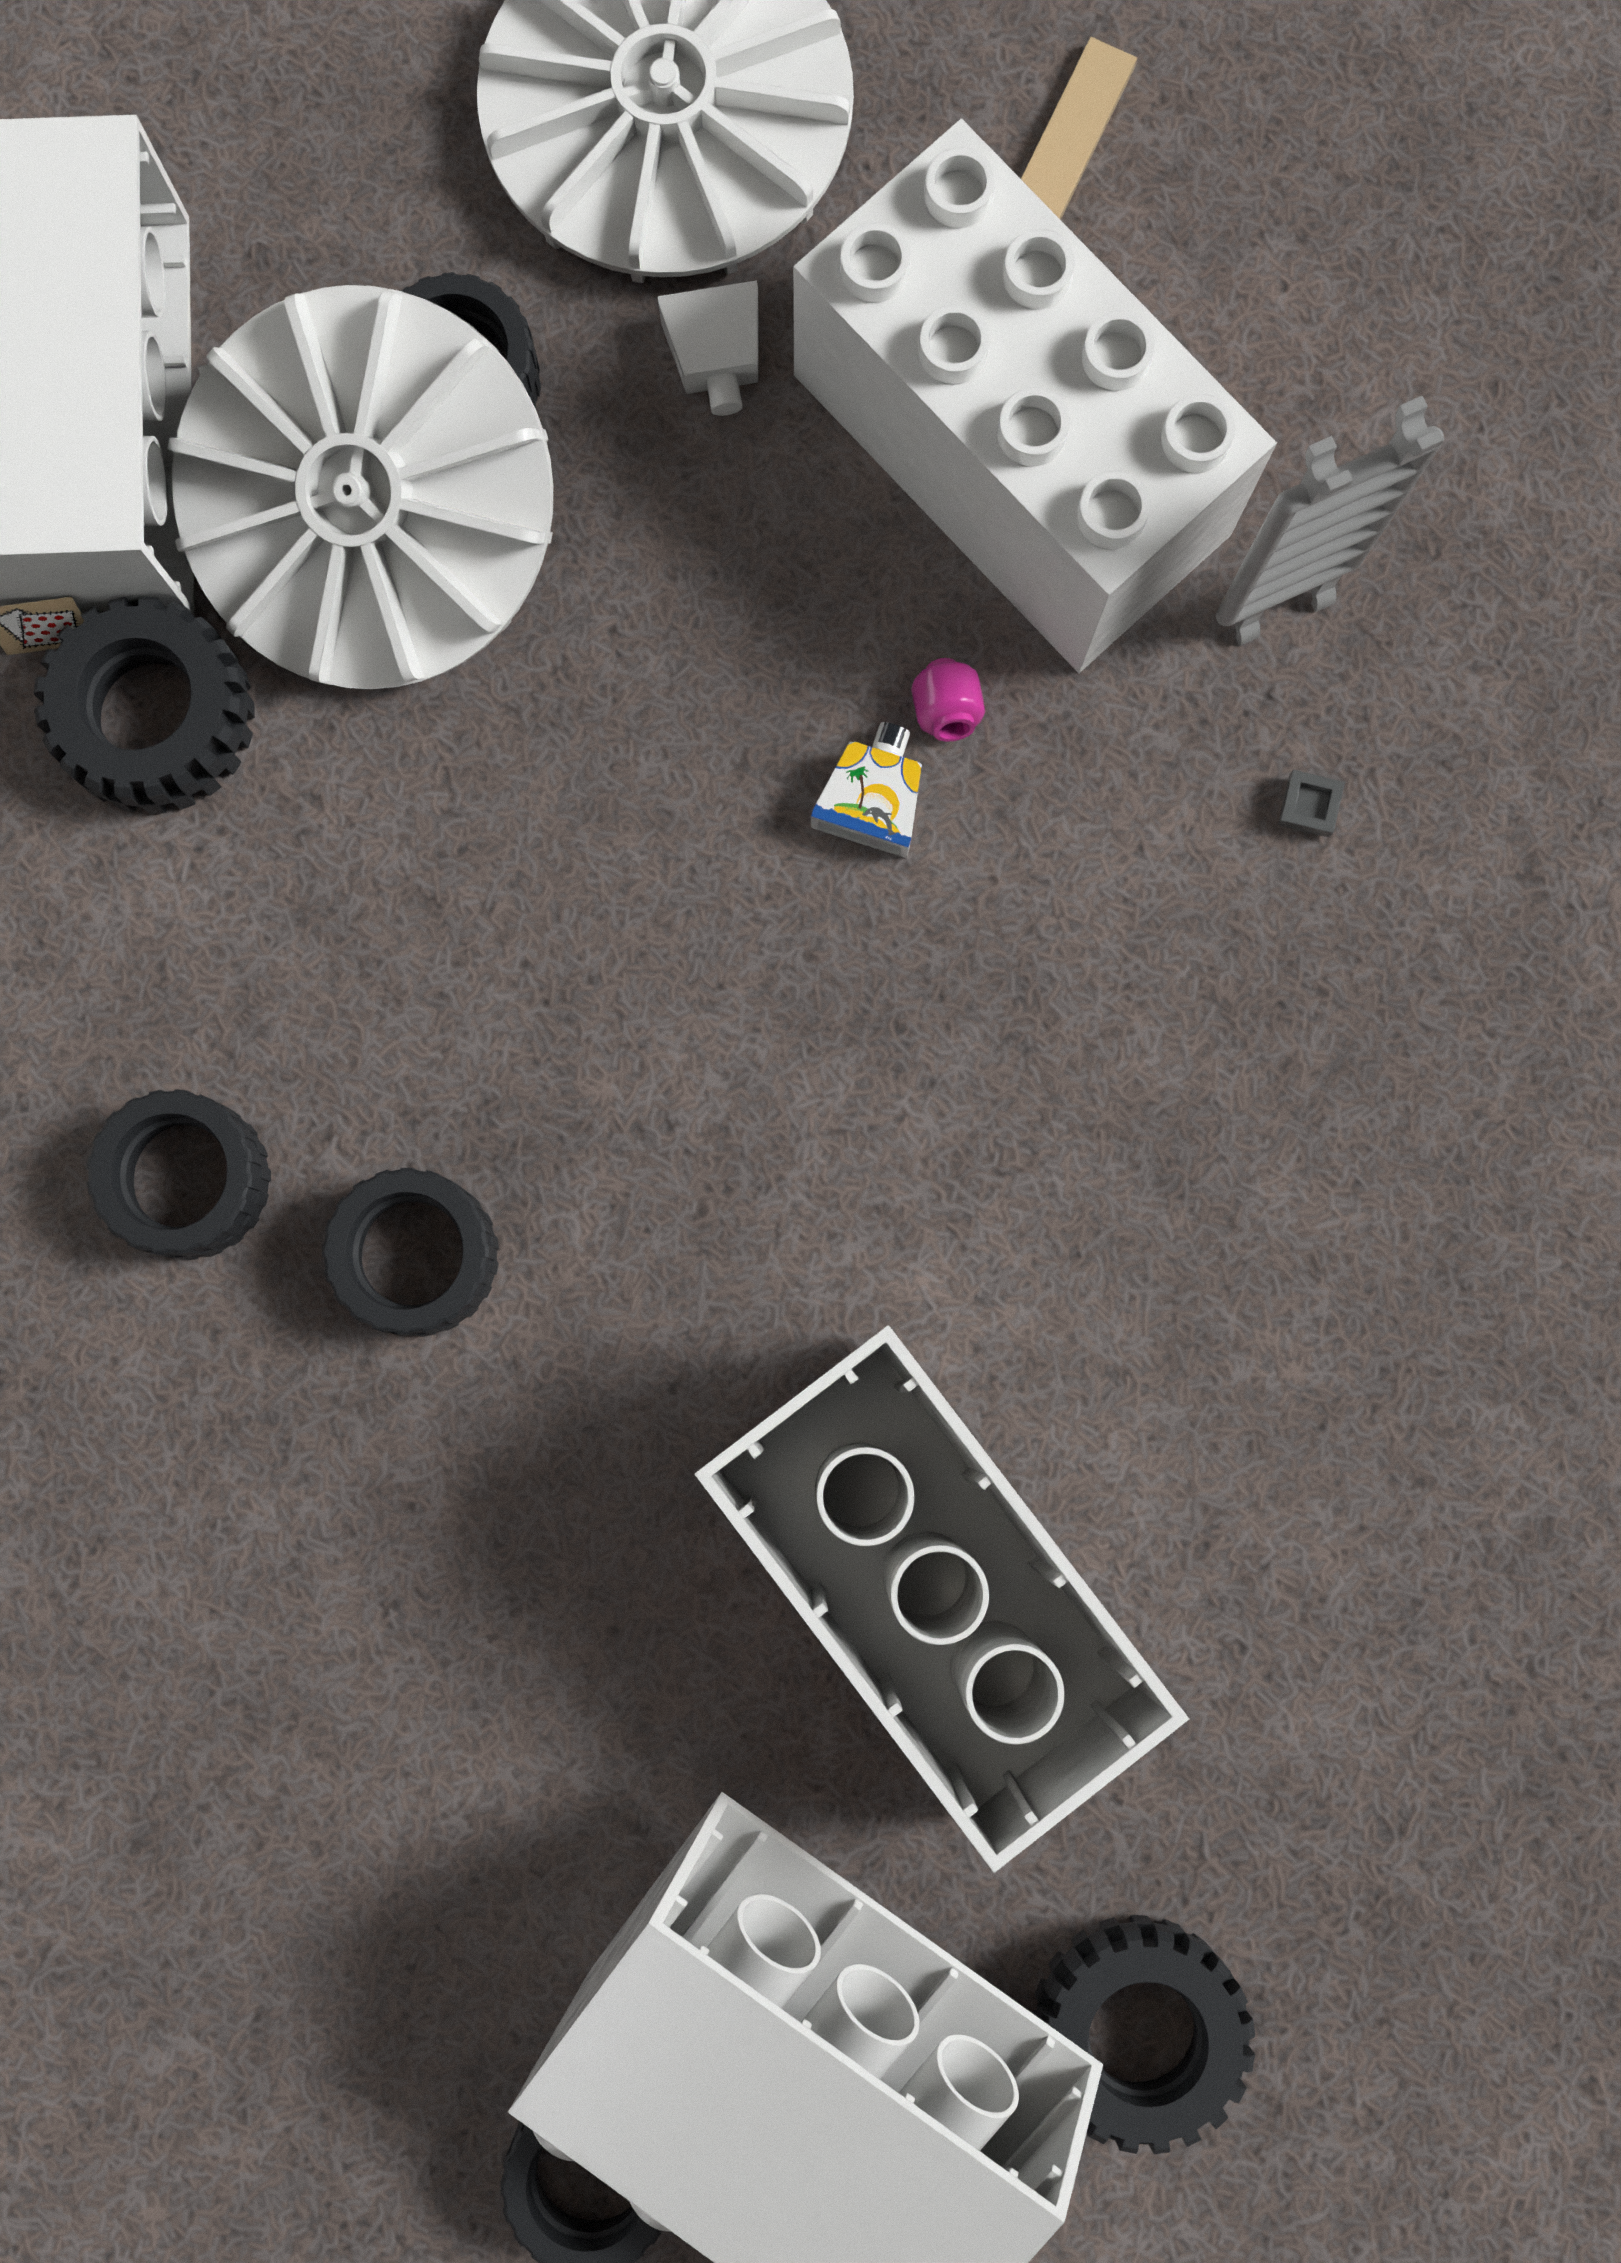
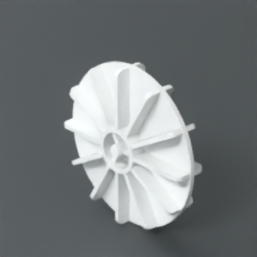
(665, 125)
(362, 487)

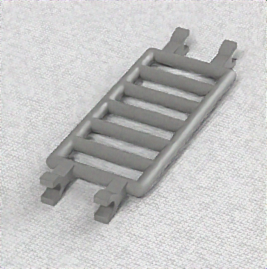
(1328, 522)

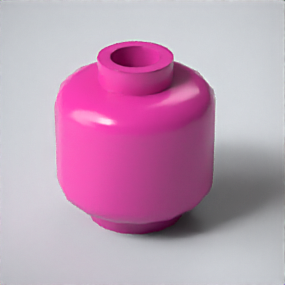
(948, 699)

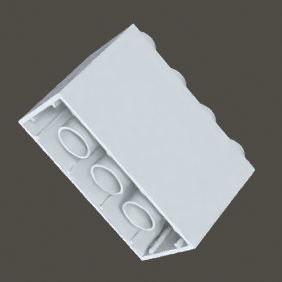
(90, 363)
(1022, 395)
(941, 1598)
(808, 2073)

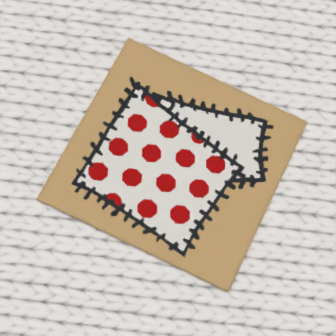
(36, 624)

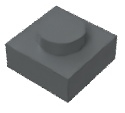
(1311, 803)

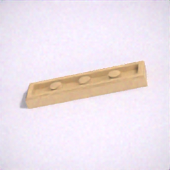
(1078, 123)

